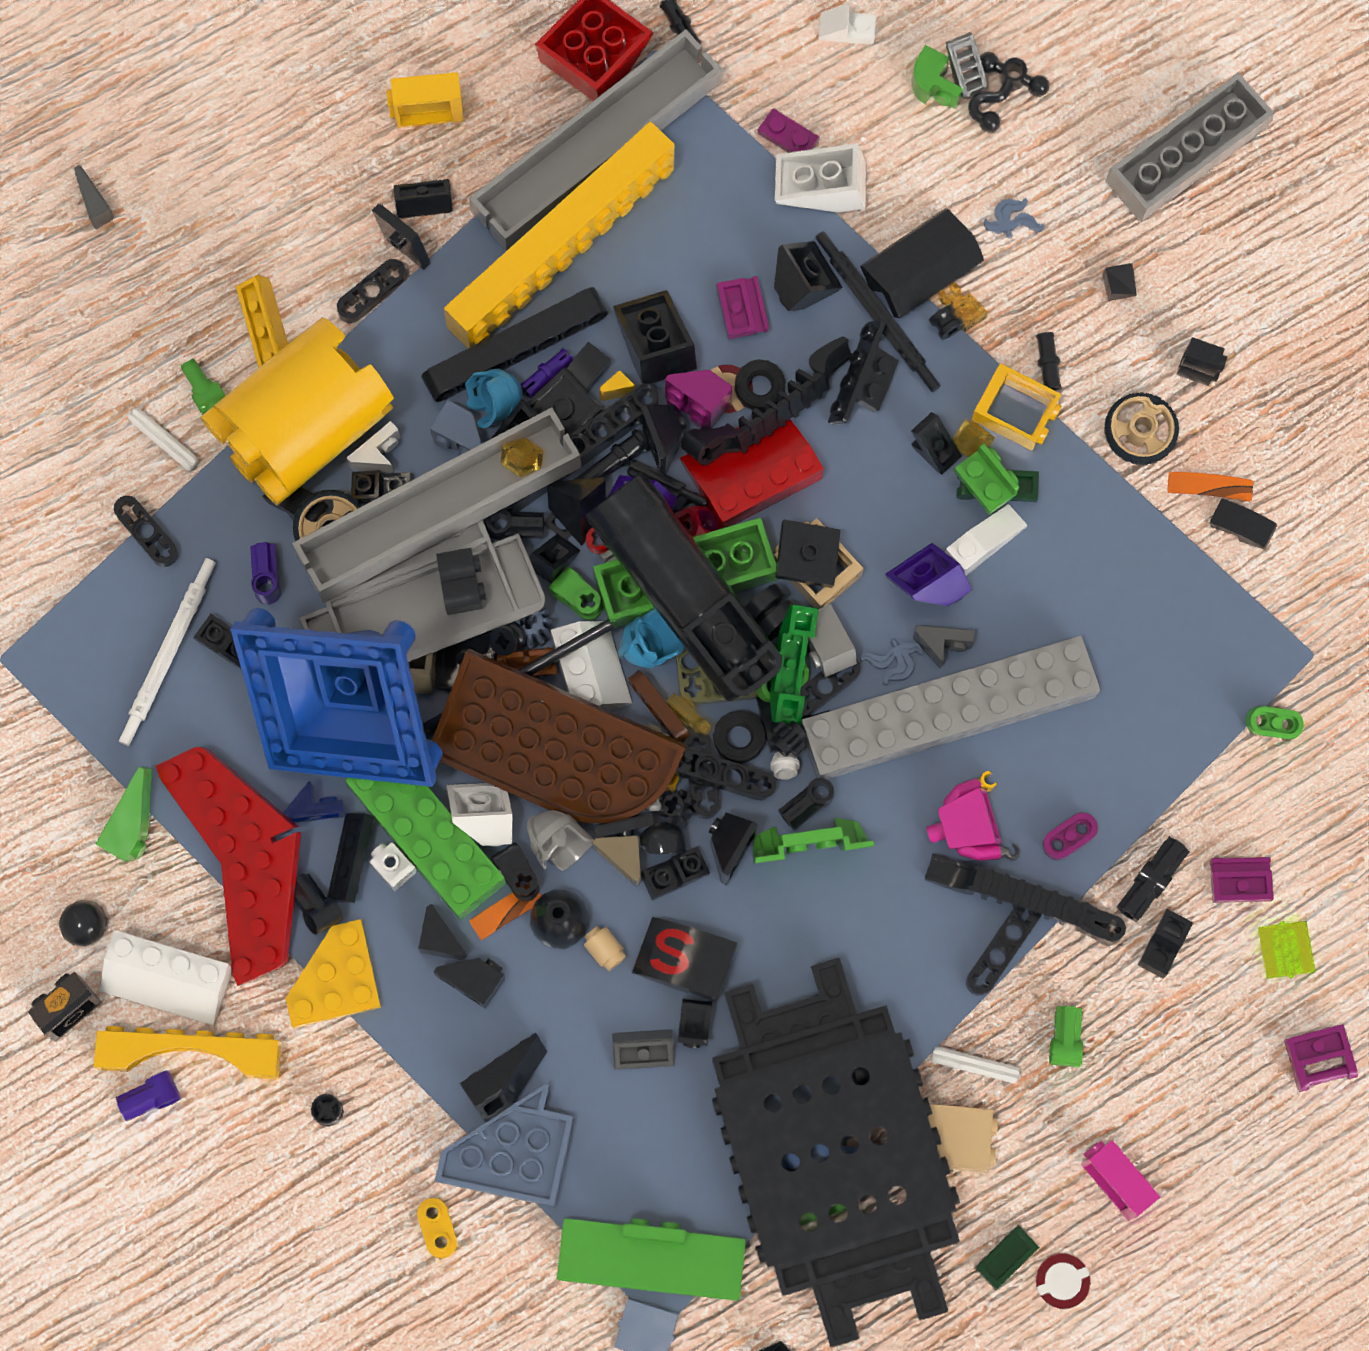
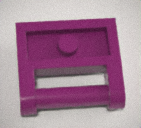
(1316, 1048)

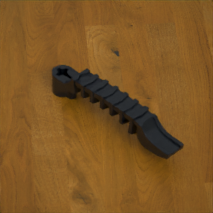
(708, 444)
(972, 878)

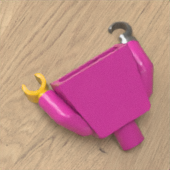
(970, 822)

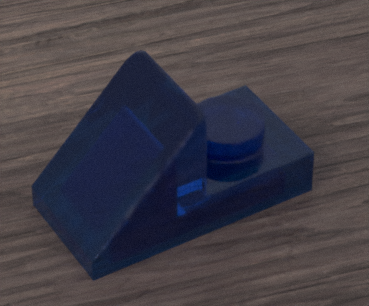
(305, 809)

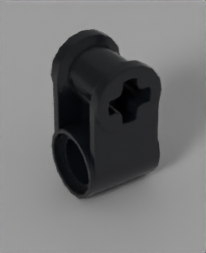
(515, 868)

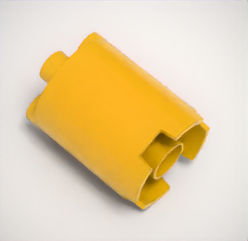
(298, 411)

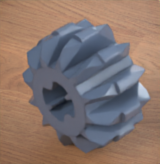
(540, 627)

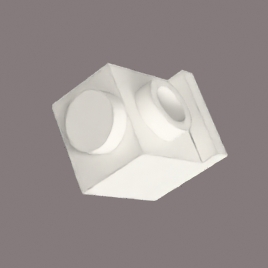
(395, 875)

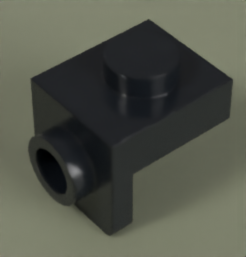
(694, 1023)

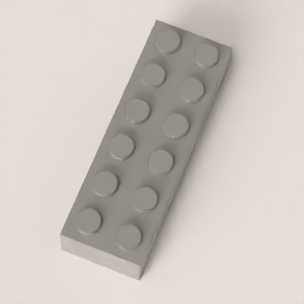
(1189, 147)

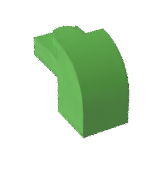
(929, 81)

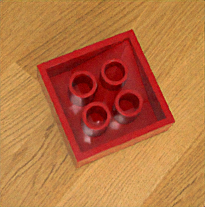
(593, 46)

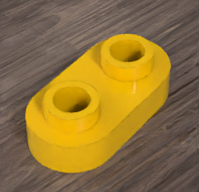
(437, 1227)

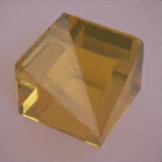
(970, 437)
(521, 457)

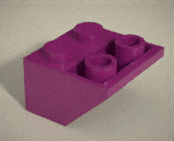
(699, 395)

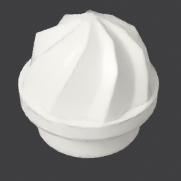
(784, 767)

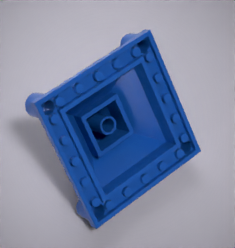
(335, 701)

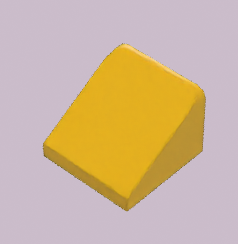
(615, 387)

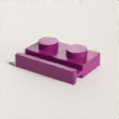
(742, 307)
(1241, 880)

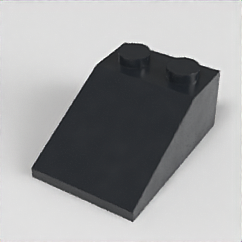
(656, 337)

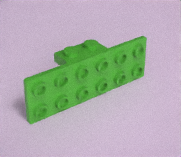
(651, 1258)

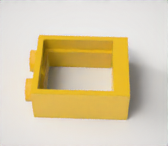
(425, 100)
(1027, 386)

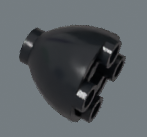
(559, 932)

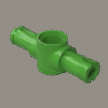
(204, 390)

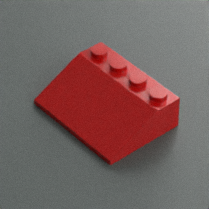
(752, 481)

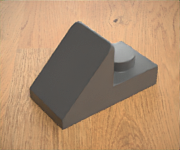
(936, 638)

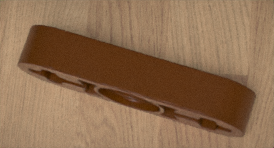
(658, 706)

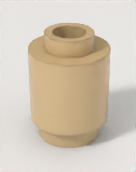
(604, 948)

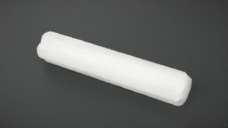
(163, 439)
(975, 1064)

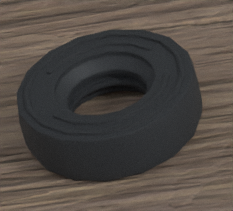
(755, 368)
(742, 719)

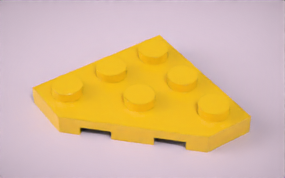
(336, 979)

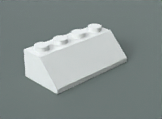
(164, 977)

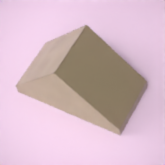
(621, 854)

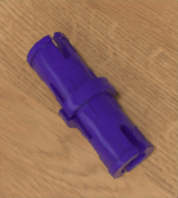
(546, 373)

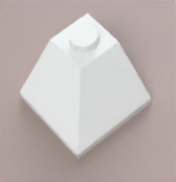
(481, 812)

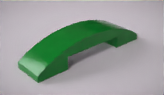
(792, 644)

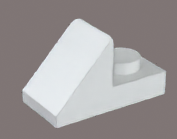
(844, 26)
(369, 455)

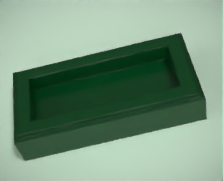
(1006, 1257)

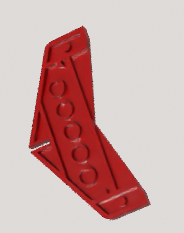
(255, 867)

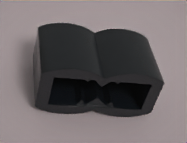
(1202, 362)
(459, 580)

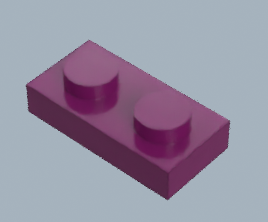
(786, 133)

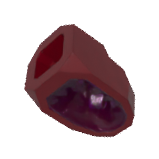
(698, 520)

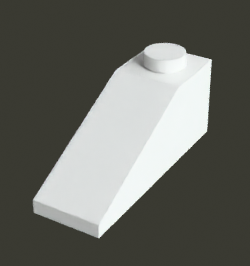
(986, 538)

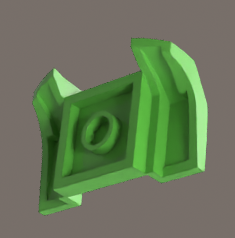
(847, 833)

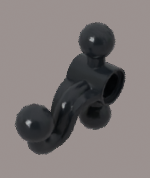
(1037, 86)

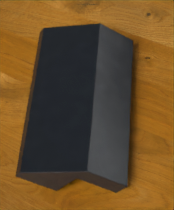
(923, 262)

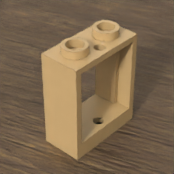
(843, 581)

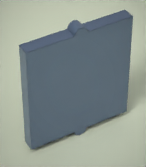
(645, 1327)

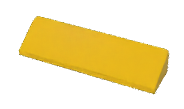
(262, 317)

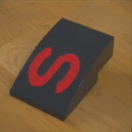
(684, 958)

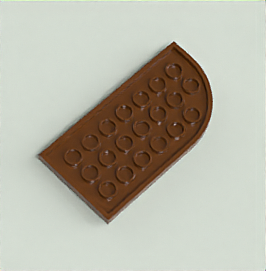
(552, 744)

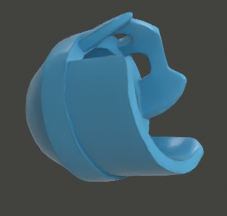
(497, 395)
(649, 641)

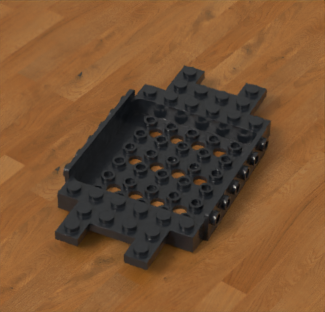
(866, 1253)

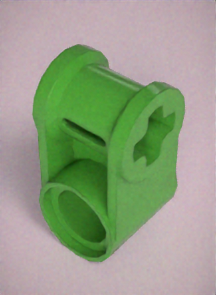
(573, 591)

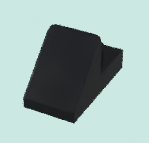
(935, 443)

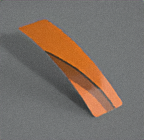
(1210, 485)
(500, 914)

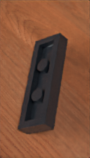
(350, 857)

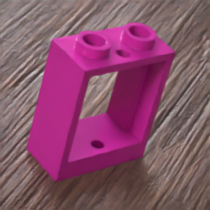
(1119, 1179)

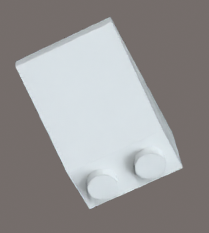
(822, 178)

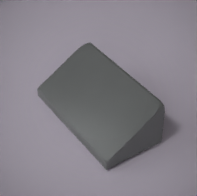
(643, 1049)

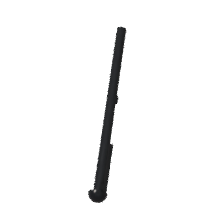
(546, 660)

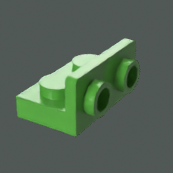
(987, 479)

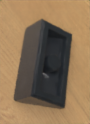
(423, 198)

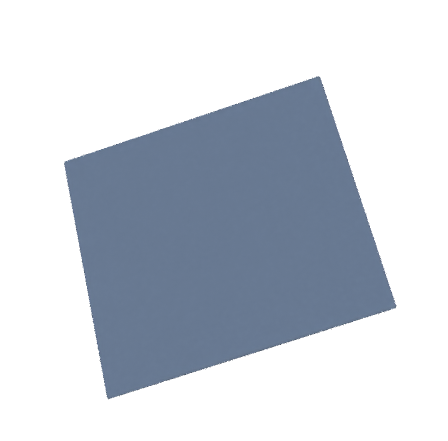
(1163, 625)

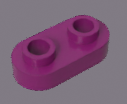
(1069, 837)

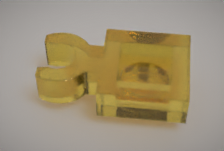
(965, 307)
(685, 712)

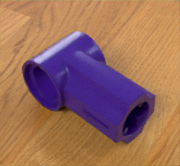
(265, 571)
(156, 1093)

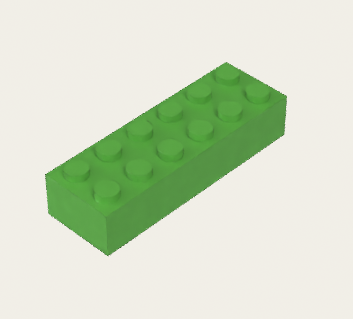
(737, 552)
(431, 842)

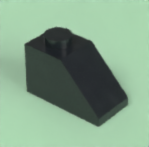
(473, 979)

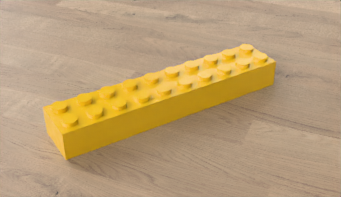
(560, 236)

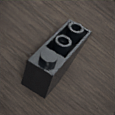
(502, 1080)

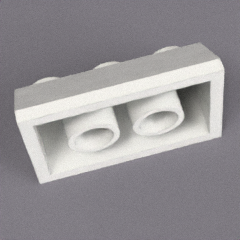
(593, 669)

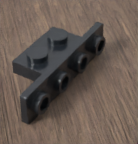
(866, 377)

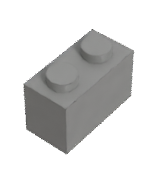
(831, 646)

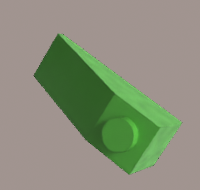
(129, 822)

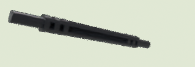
(877, 311)

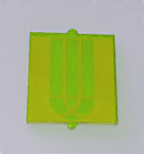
(1286, 949)

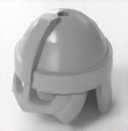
(557, 838)

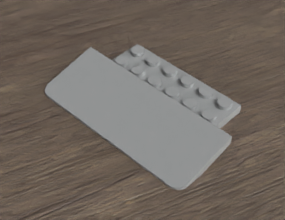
(415, 595)

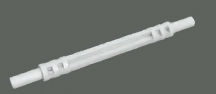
(167, 652)

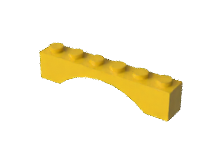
(126, 1050)

